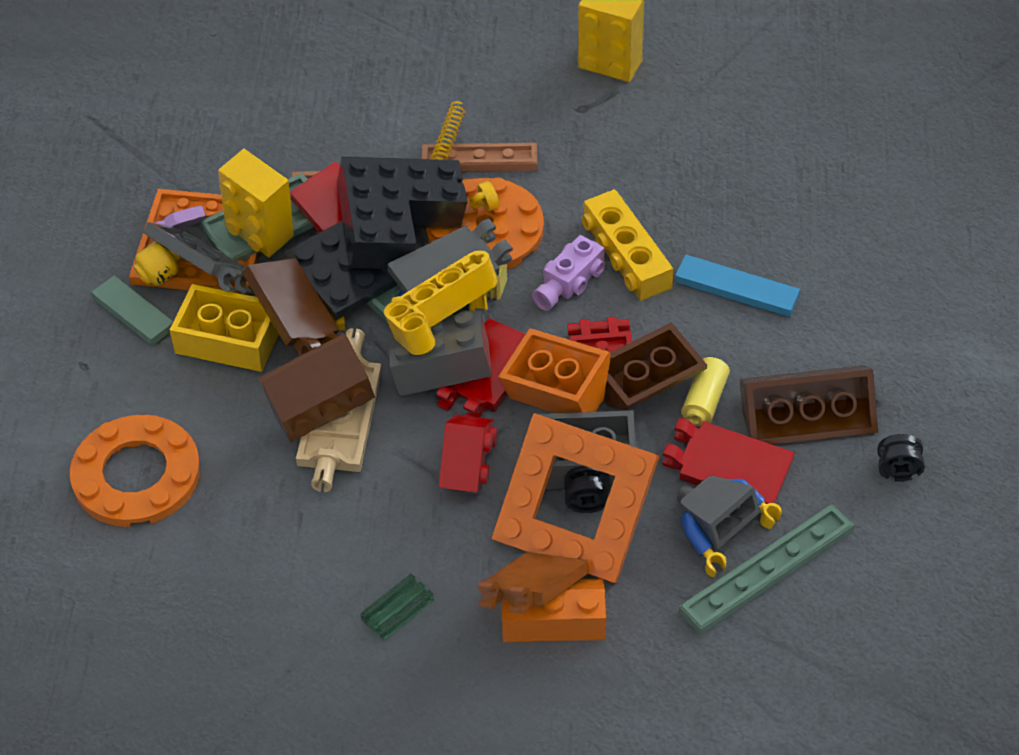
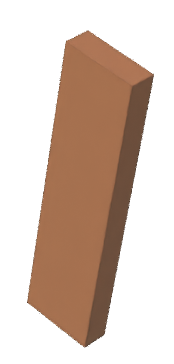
(489, 156)

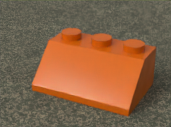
(556, 374)
(570, 616)

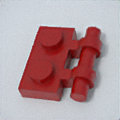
(609, 333)

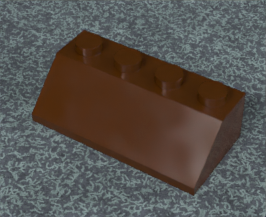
(810, 405)

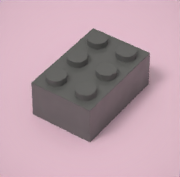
(457, 357)
(610, 424)

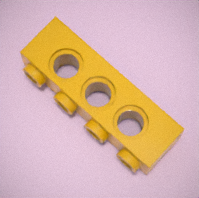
(627, 245)

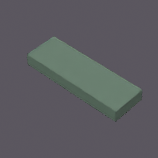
(132, 310)

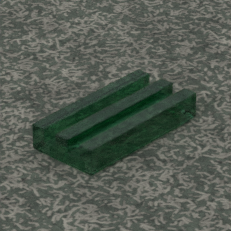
(393, 602)

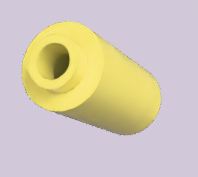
(705, 392)

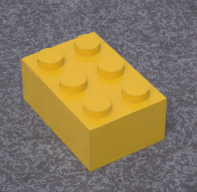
(610, 37)
(256, 203)
(223, 328)

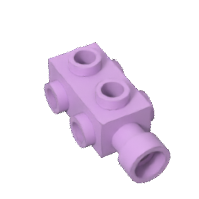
(570, 272)

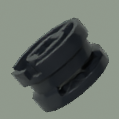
(900, 457)
(586, 491)

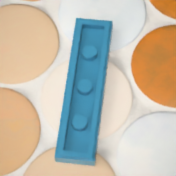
(737, 285)

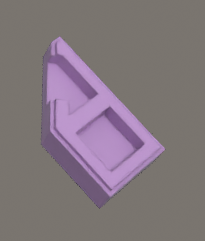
(184, 218)

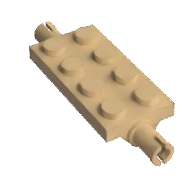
(344, 440)

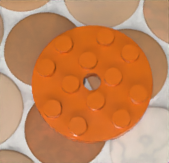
(516, 219)

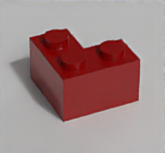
(464, 452)

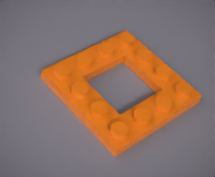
(172, 201)
(632, 473)

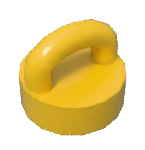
(485, 197)

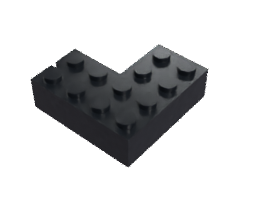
(390, 196)

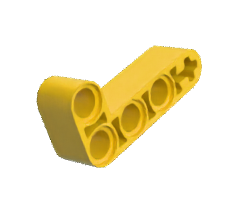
(437, 298)

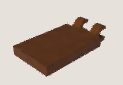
(291, 304)

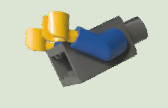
(718, 511)

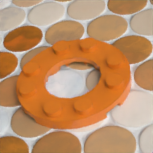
(151, 504)

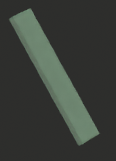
(765, 569)

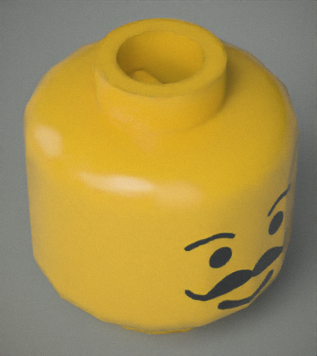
(156, 264)

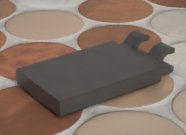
(201, 255)
(434, 257)

